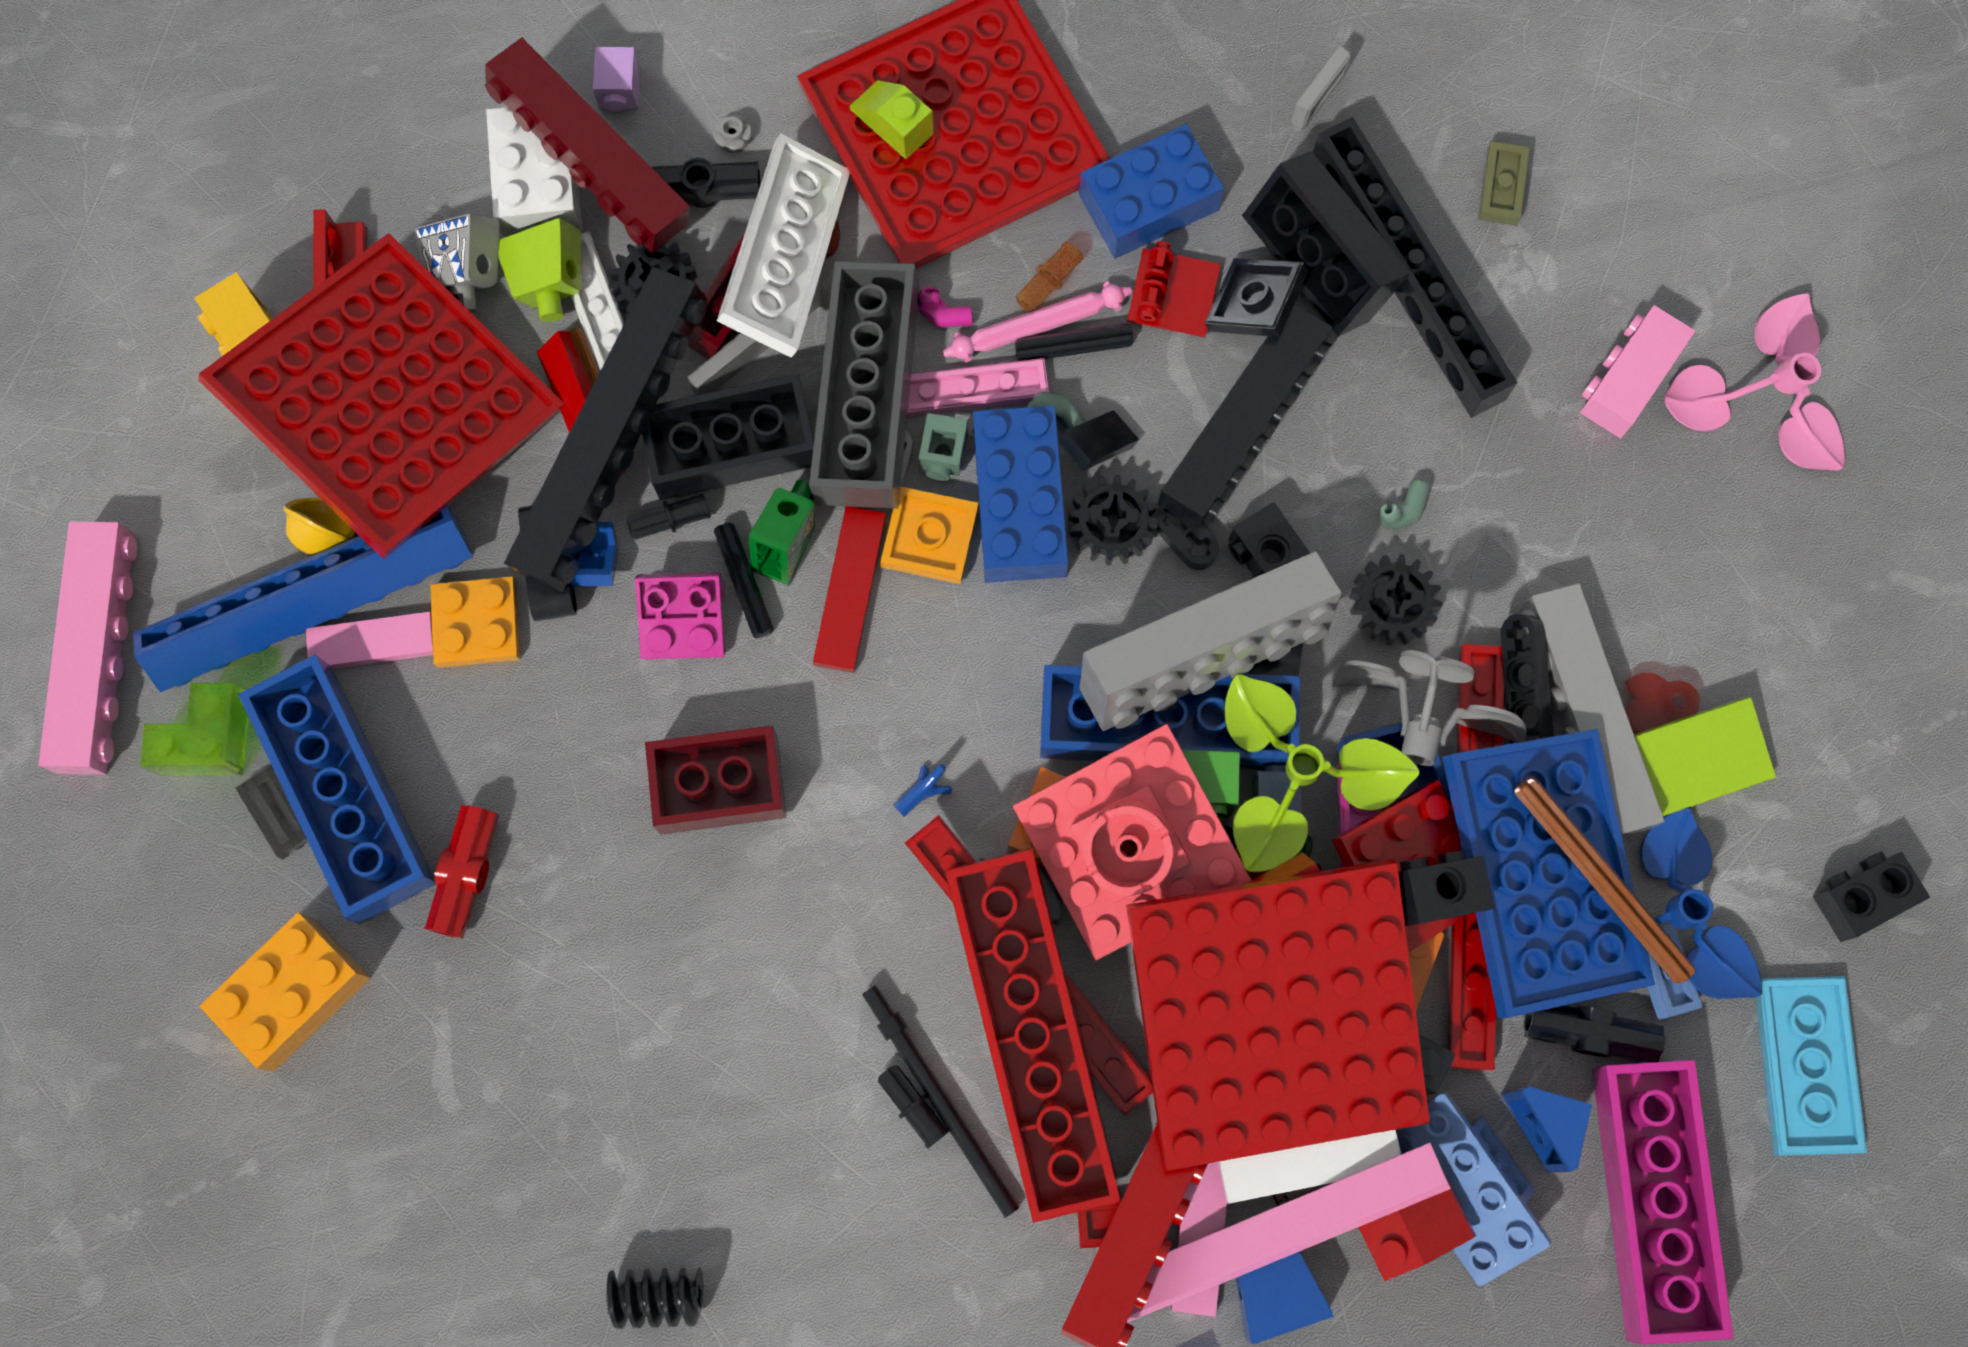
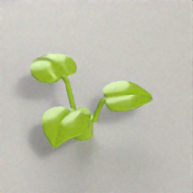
(1271, 833)

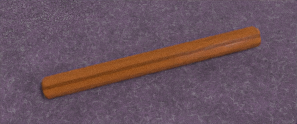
(1604, 879)

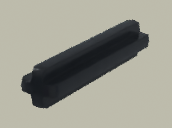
(1074, 342)
(743, 580)

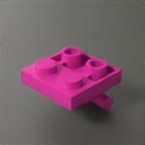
(680, 615)

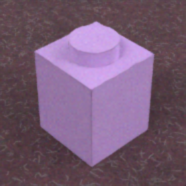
(616, 78)

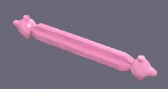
(1037, 321)

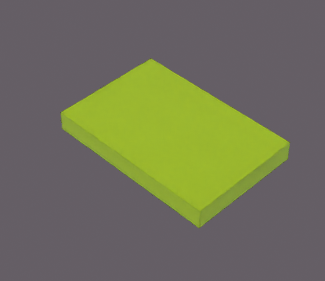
(1705, 755)

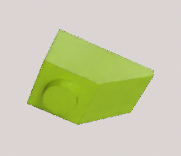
(895, 116)

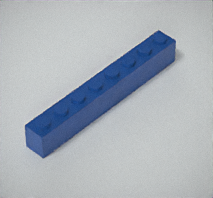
(293, 601)

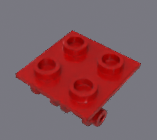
(1173, 291)

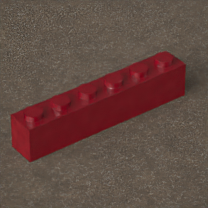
(586, 145)

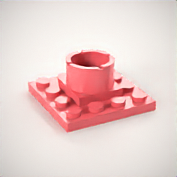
(1136, 795)

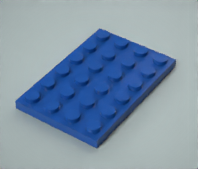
(1550, 928)

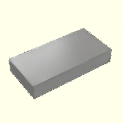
(1321, 88)

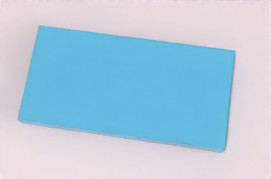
(1810, 1066)

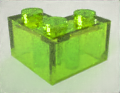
(209, 742)

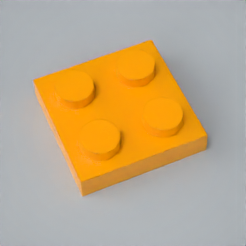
(930, 535)
(475, 622)

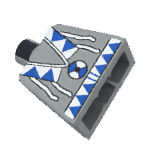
(461, 254)

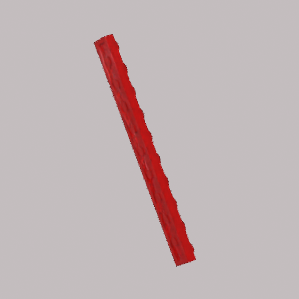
(1470, 991)

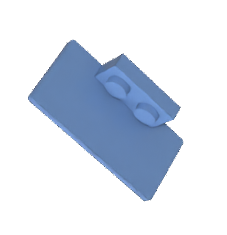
(1487, 1186)

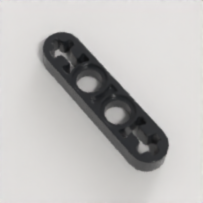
(1538, 692)

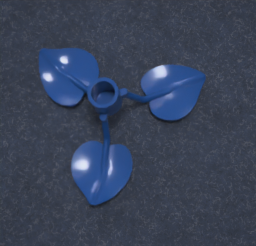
(1684, 857)

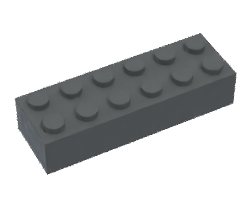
(865, 385)

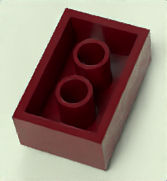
(715, 780)

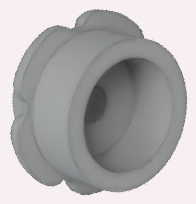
(732, 142)

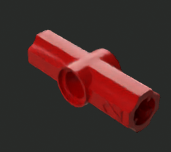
(461, 871)

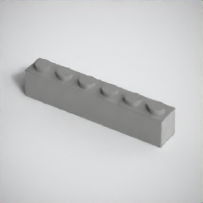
(1589, 700)

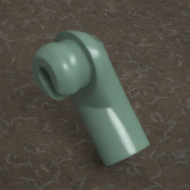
(1063, 405)
(1407, 511)

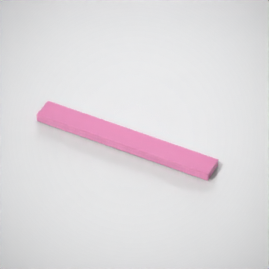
(1294, 1227)

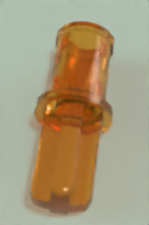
(1049, 277)

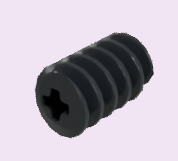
(654, 1299)

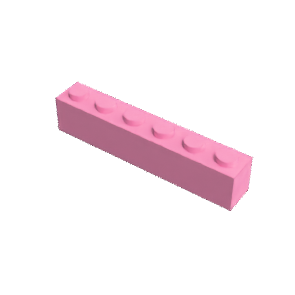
(88, 648)

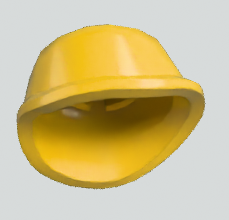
(314, 526)

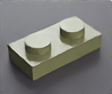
(1503, 183)

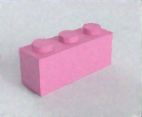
(1635, 370)

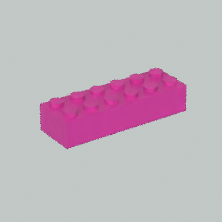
(1661, 1203)

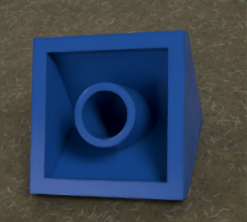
(1551, 1124)

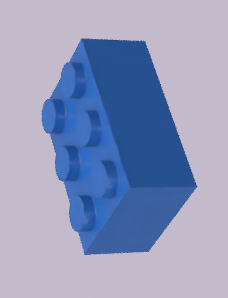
(1150, 191)

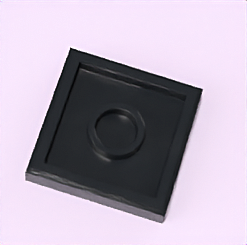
(1256, 297)

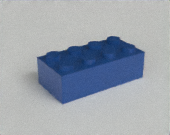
(1020, 494)

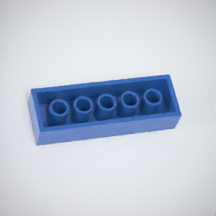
(1196, 721)
(337, 789)

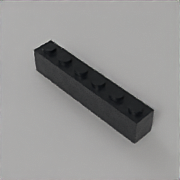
(1244, 418)

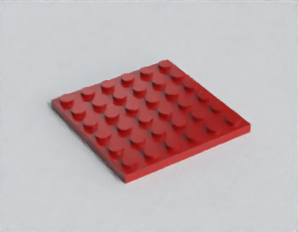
(1001, 127)
(382, 394)
(1278, 1014)

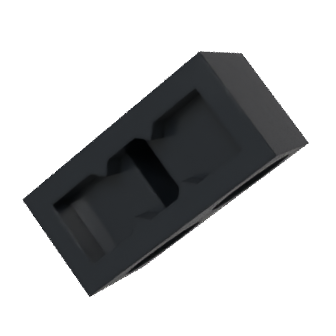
(1872, 900)

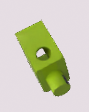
(543, 266)

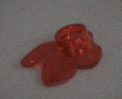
(1654, 701)

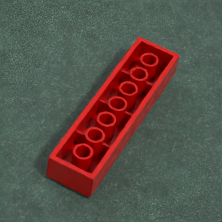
(1033, 1035)

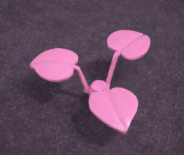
(1791, 334)

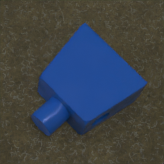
(1280, 1299)

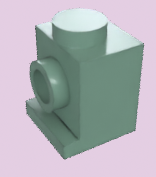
(947, 434)

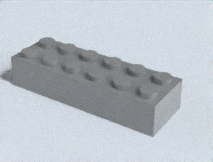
(1209, 642)

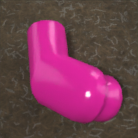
(939, 312)

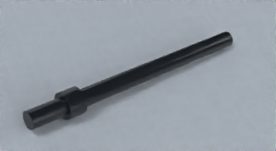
(893, 1028)

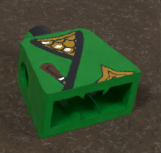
(783, 533)

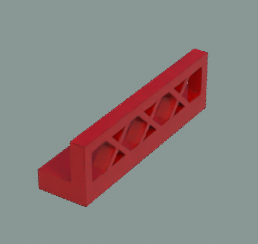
(334, 244)

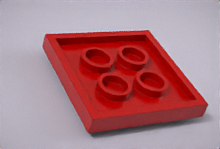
(1404, 831)

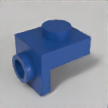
(598, 558)

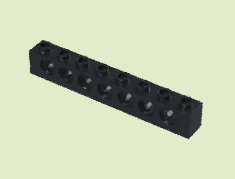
(1430, 291)

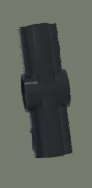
(724, 181)
(1596, 1032)

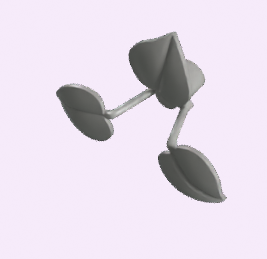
(1423, 733)

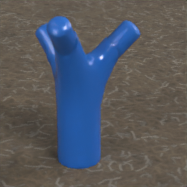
(923, 789)

